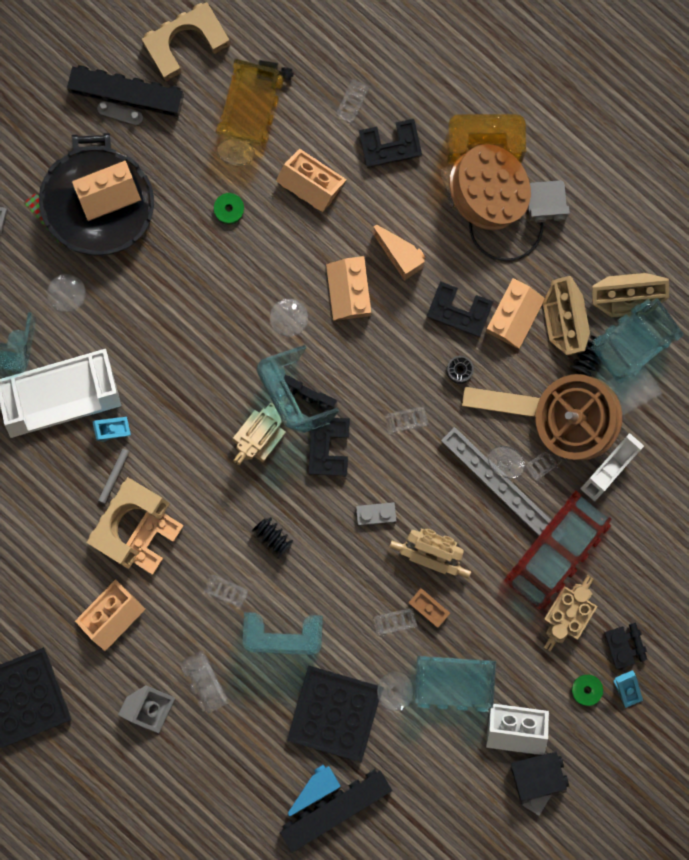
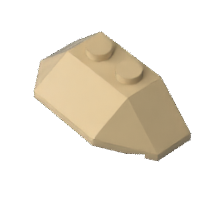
(621, 293)
(566, 316)

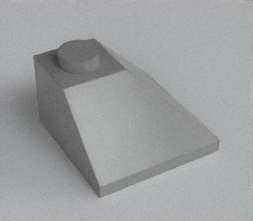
(147, 708)

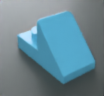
(111, 428)
(628, 689)

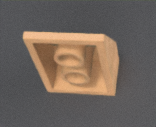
(401, 253)

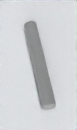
(113, 476)

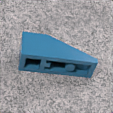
(318, 786)

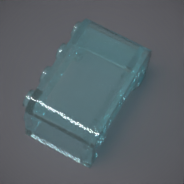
(636, 339)
(258, 641)
(454, 683)

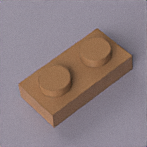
(429, 608)

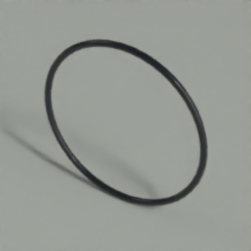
(505, 259)

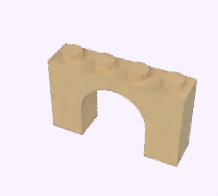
(200, 20)
(130, 497)

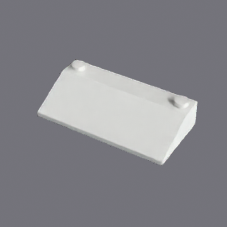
(58, 393)

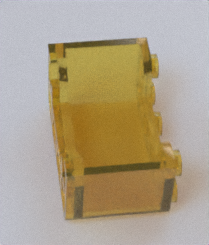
(250, 103)
(486, 129)

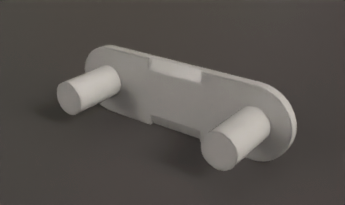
(120, 113)

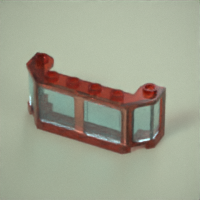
(558, 551)

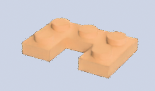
(144, 535)

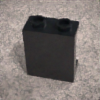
(539, 777)

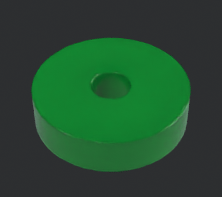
(225, 200)
(578, 690)

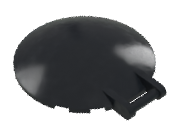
(64, 212)

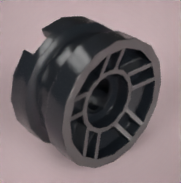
(462, 362)

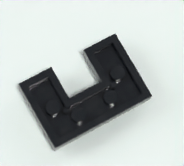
(380, 154)
(469, 322)
(325, 402)
(320, 462)

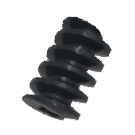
(586, 360)
(273, 537)

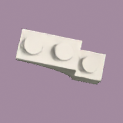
(612, 467)

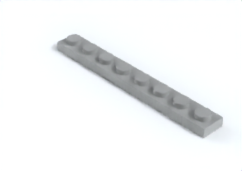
(501, 486)

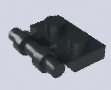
(620, 648)

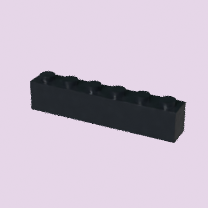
(125, 91)
(336, 810)

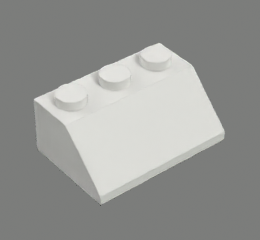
(518, 729)

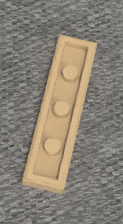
(500, 402)

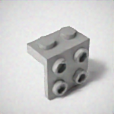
(548, 201)

